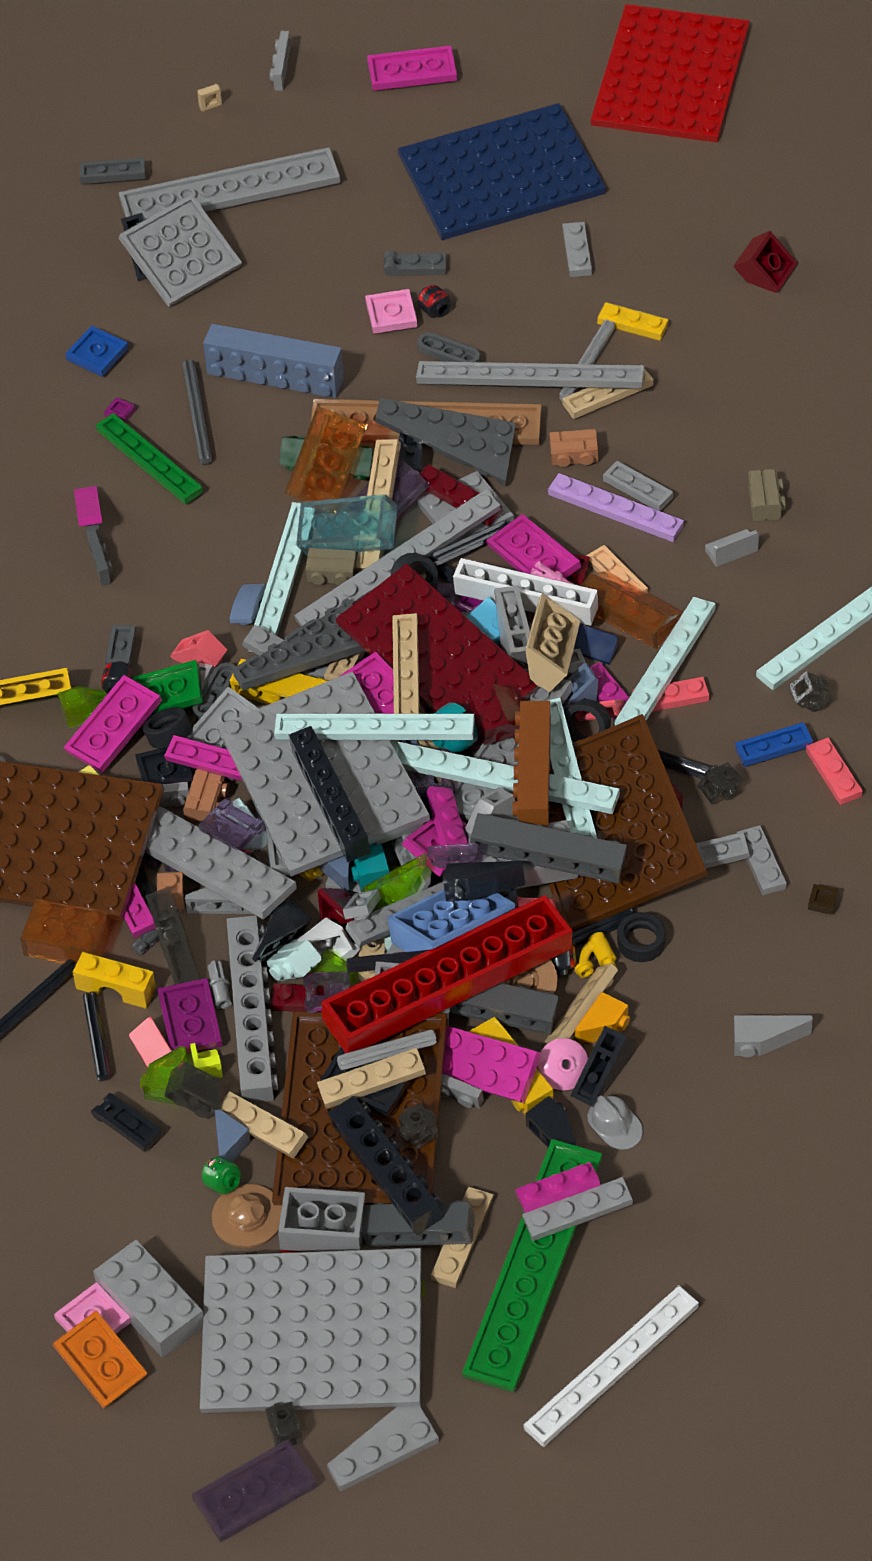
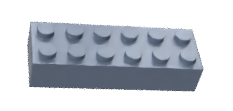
(273, 360)

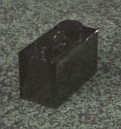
(195, 1090)

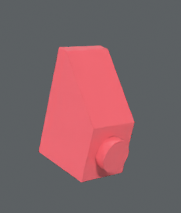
(200, 647)

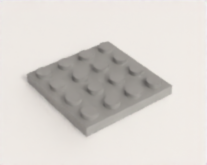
(180, 250)

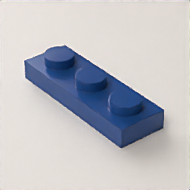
(773, 744)

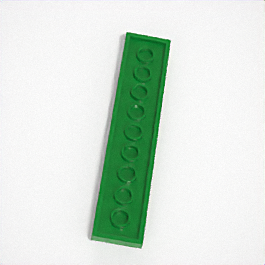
(523, 1288)

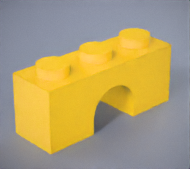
(131, 982)

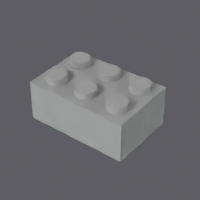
(321, 1220)

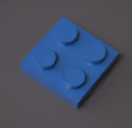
(96, 351)

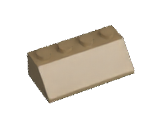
(550, 643)

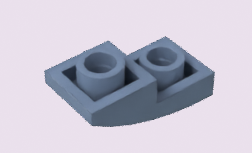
(246, 603)

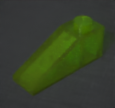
(397, 883)

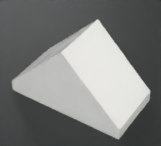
(328, 935)

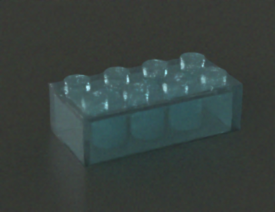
(348, 524)

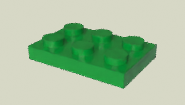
(176, 685)

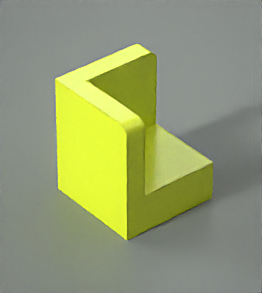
(207, 1061)

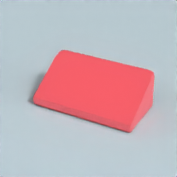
(612, 706)
(149, 1041)

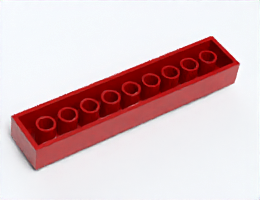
(446, 975)

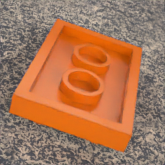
(99, 1359)

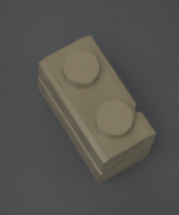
(765, 495)
(330, 565)

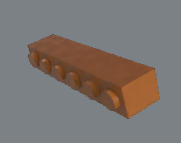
(533, 763)

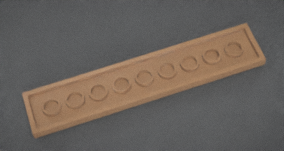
(525, 415)

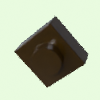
(823, 899)

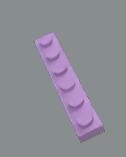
(616, 507)

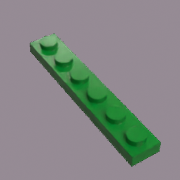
(149, 458)

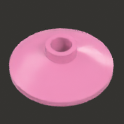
(551, 1060)

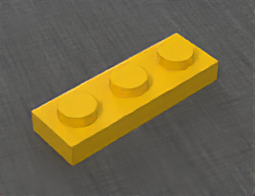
(633, 321)

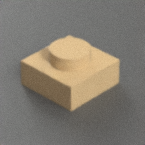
(209, 97)

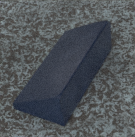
(596, 644)

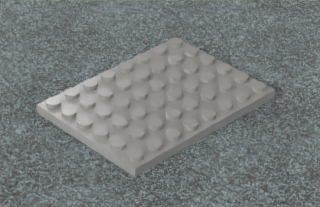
(366, 769)
(312, 1330)

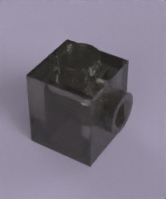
(283, 1423)

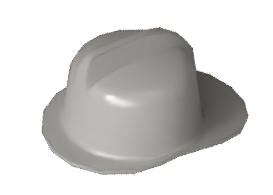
(615, 1123)

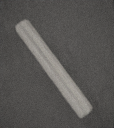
(386, 1049)

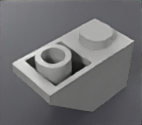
(496, 803)

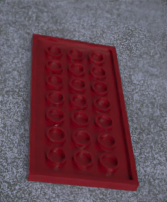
(450, 647)

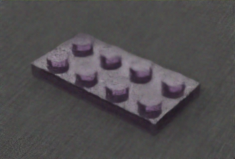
(254, 1490)

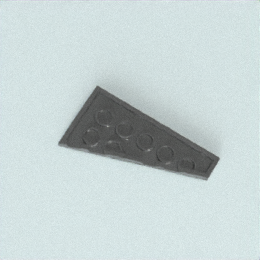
(459, 436)
(302, 649)

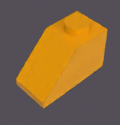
(603, 1012)

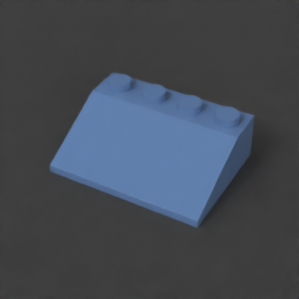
(439, 921)

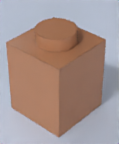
(176, 882)

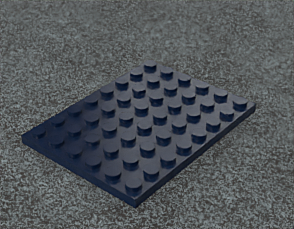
(501, 171)

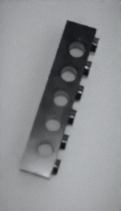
(329, 794)
(418, 1214)

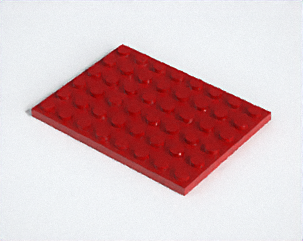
(670, 73)

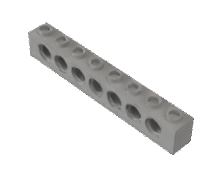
(253, 1086)

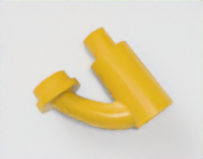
(599, 945)

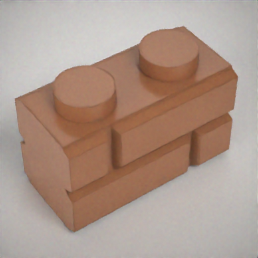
(573, 447)
(204, 795)

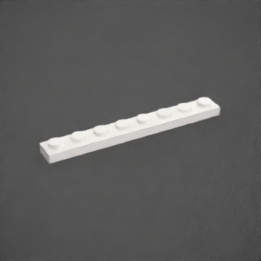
(610, 1366)

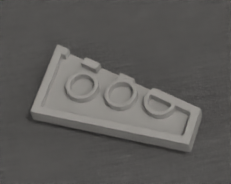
(388, 1442)

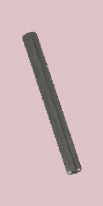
(197, 412)

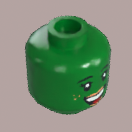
(221, 1175)

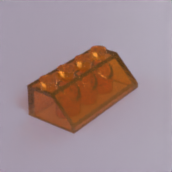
(325, 456)
(632, 609)

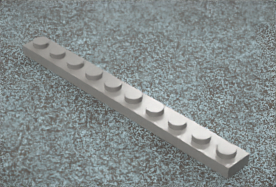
(530, 374)
(424, 543)

